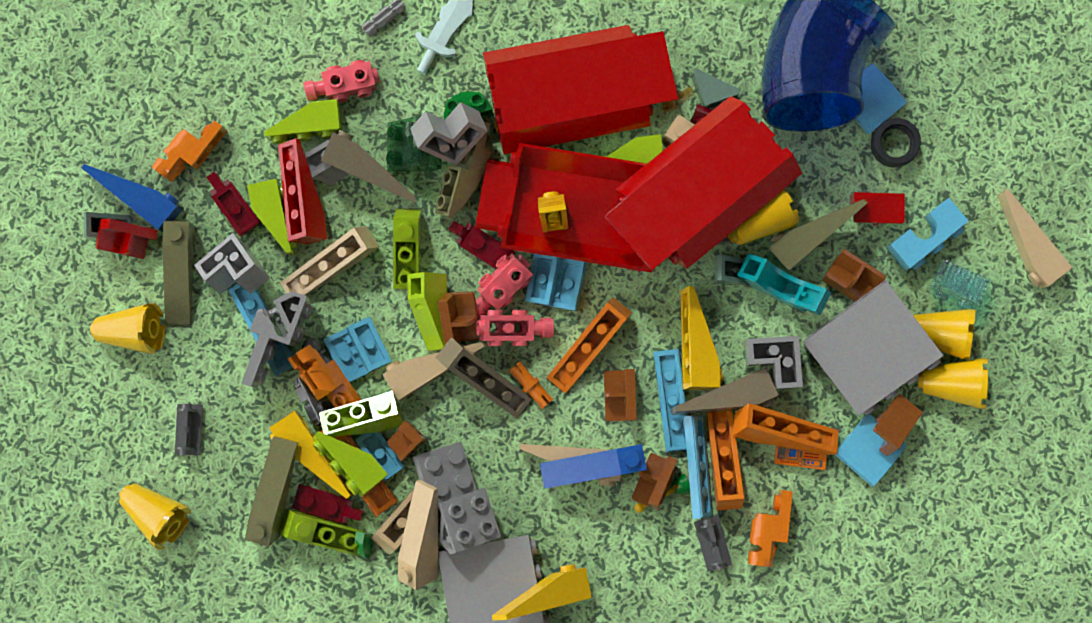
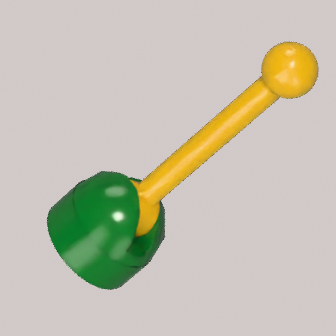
(680, 486)

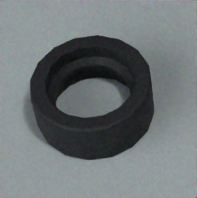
(909, 129)

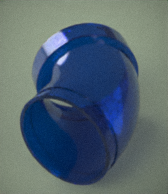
(819, 61)

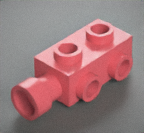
(348, 85)
(502, 280)
(505, 328)

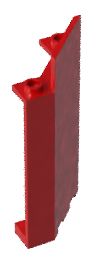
(578, 86)
(588, 185)
(702, 187)

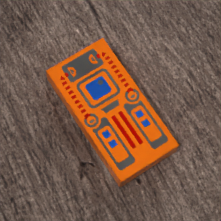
(799, 458)

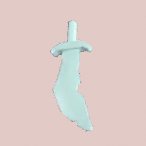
(451, 18)

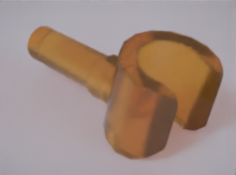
(672, 105)

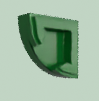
(364, 543)

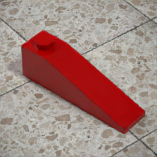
(301, 201)

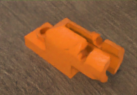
(188, 149)
(323, 378)
(770, 528)

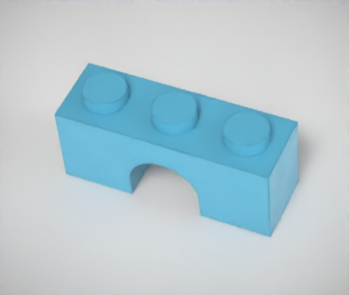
(945, 222)

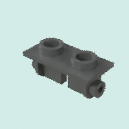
(315, 406)
(188, 429)
(712, 543)

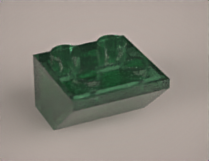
(403, 152)

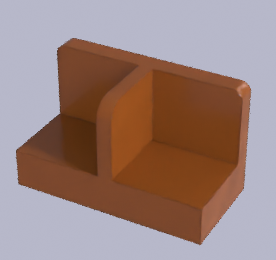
(852, 276)
(459, 316)
(620, 395)
(896, 423)
(406, 440)
(655, 481)

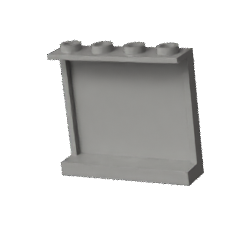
(873, 348)
(488, 578)

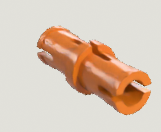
(530, 385)

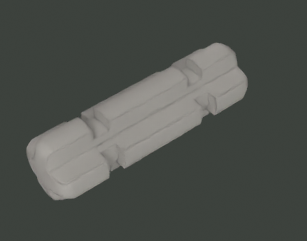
(383, 17)

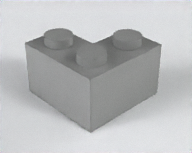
(450, 137)
(232, 263)
(781, 354)

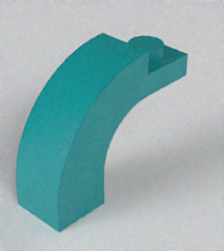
(783, 286)

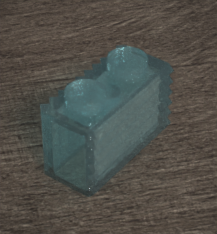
(959, 285)

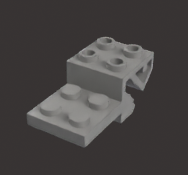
(293, 311)
(463, 511)

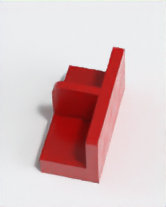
(880, 209)
(124, 238)

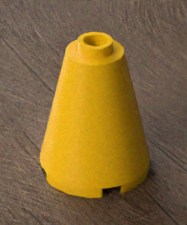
(768, 220)
(131, 328)
(950, 330)
(958, 382)
(154, 514)

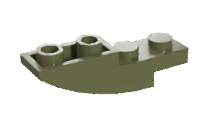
(463, 179)

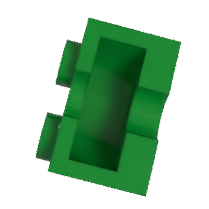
(472, 99)

